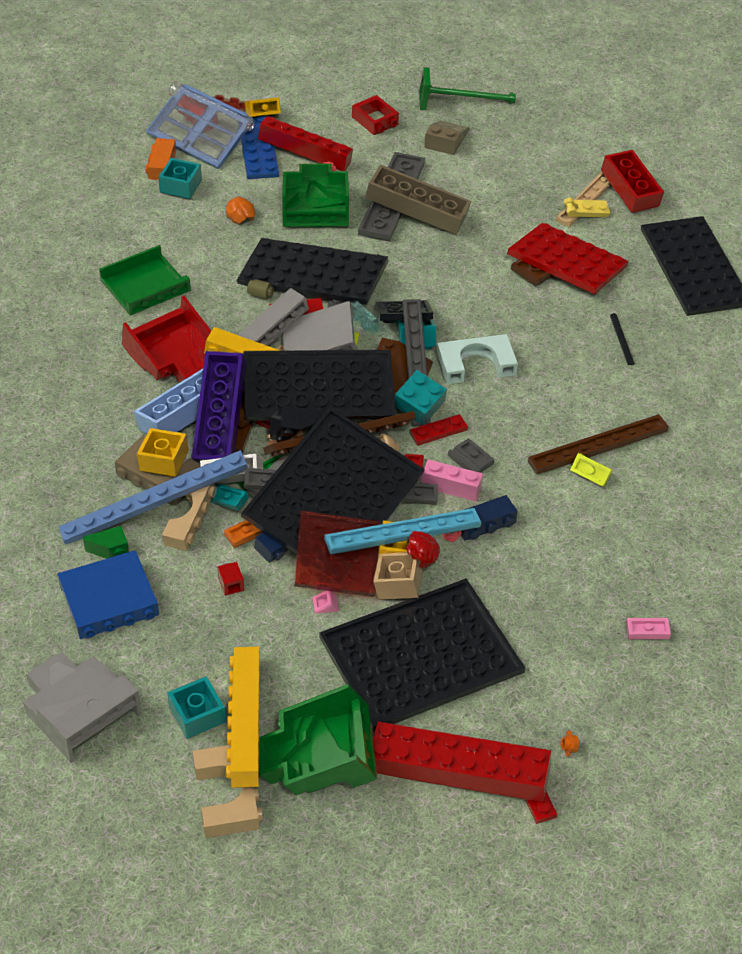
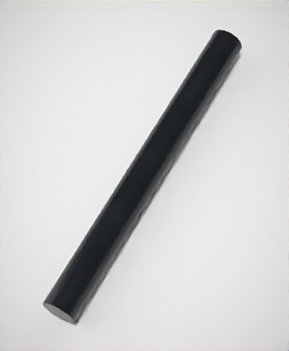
(622, 340)

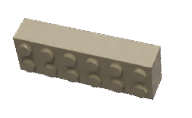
(418, 199)

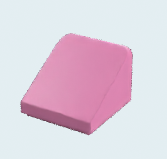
(325, 602)

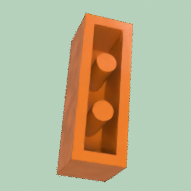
(161, 154)

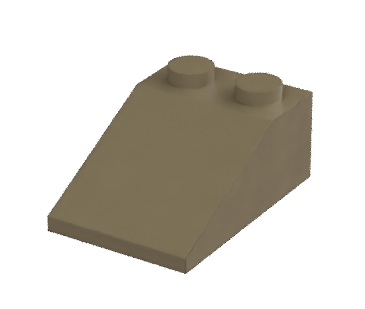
(445, 136)

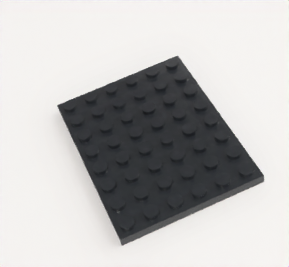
(333, 473)
(422, 653)

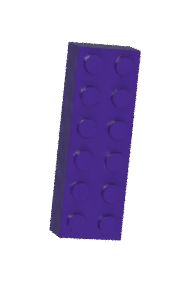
(219, 405)

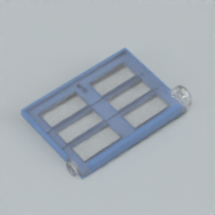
(200, 124)

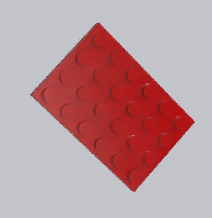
(568, 257)

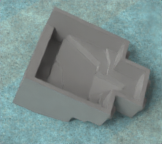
(77, 700)

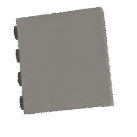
(322, 330)

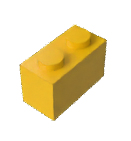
(263, 106)

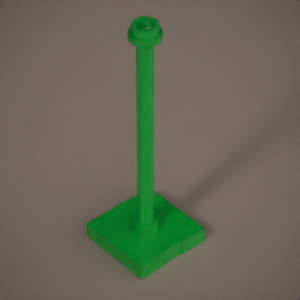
(426, 89)

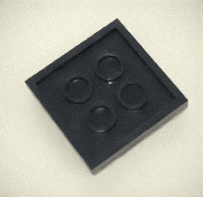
(393, 310)

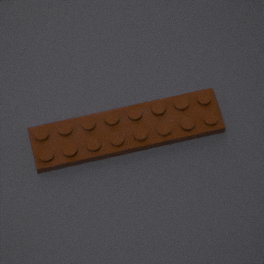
(371, 426)

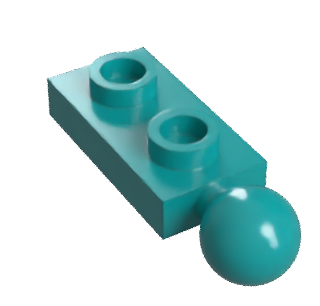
(230, 497)

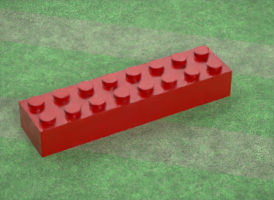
(462, 761)

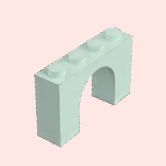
(495, 348)

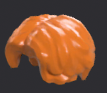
(240, 209)

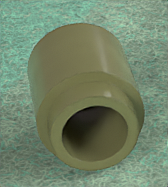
(260, 289)

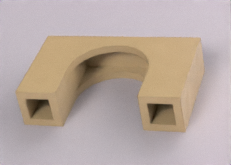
(232, 817)

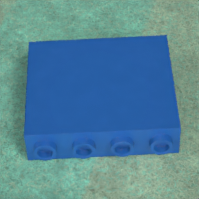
(108, 594)

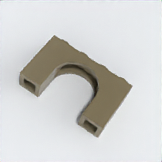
(128, 468)

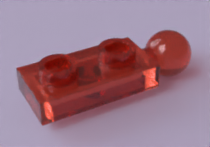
(233, 101)

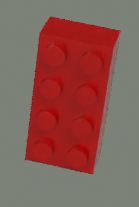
(632, 181)

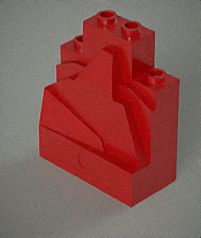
(169, 343)

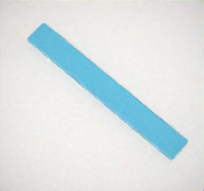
(401, 530)

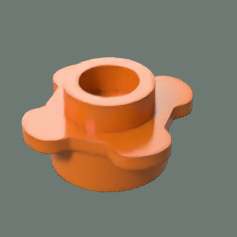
(570, 743)

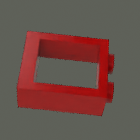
(361, 113)

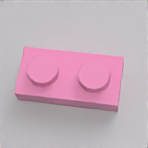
(648, 628)

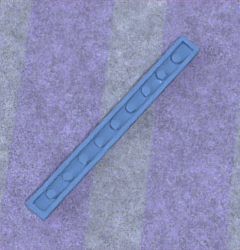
(153, 497)

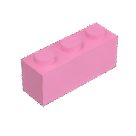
(453, 480)

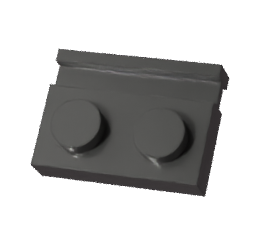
(471, 456)

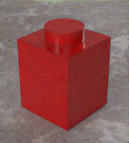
(230, 578)

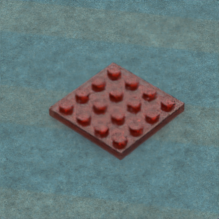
(338, 572)

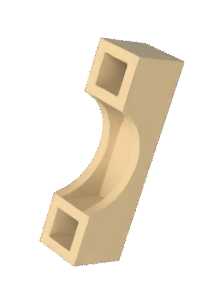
(181, 531)

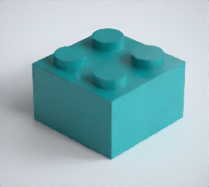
(180, 178)
(421, 396)
(196, 707)

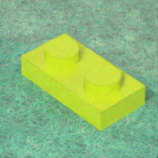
(591, 470)

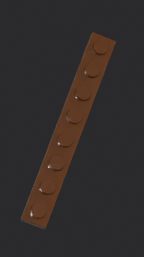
(598, 443)

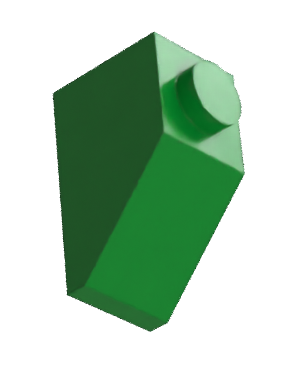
(106, 543)

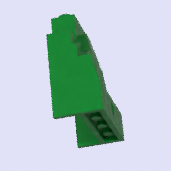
(315, 196)
(320, 743)

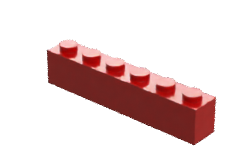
(305, 143)

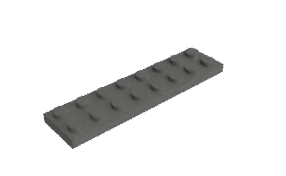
(380, 220)

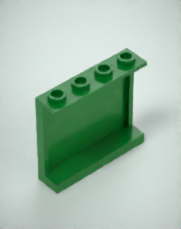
(143, 280)

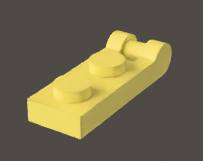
(586, 208)

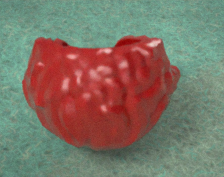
(423, 548)

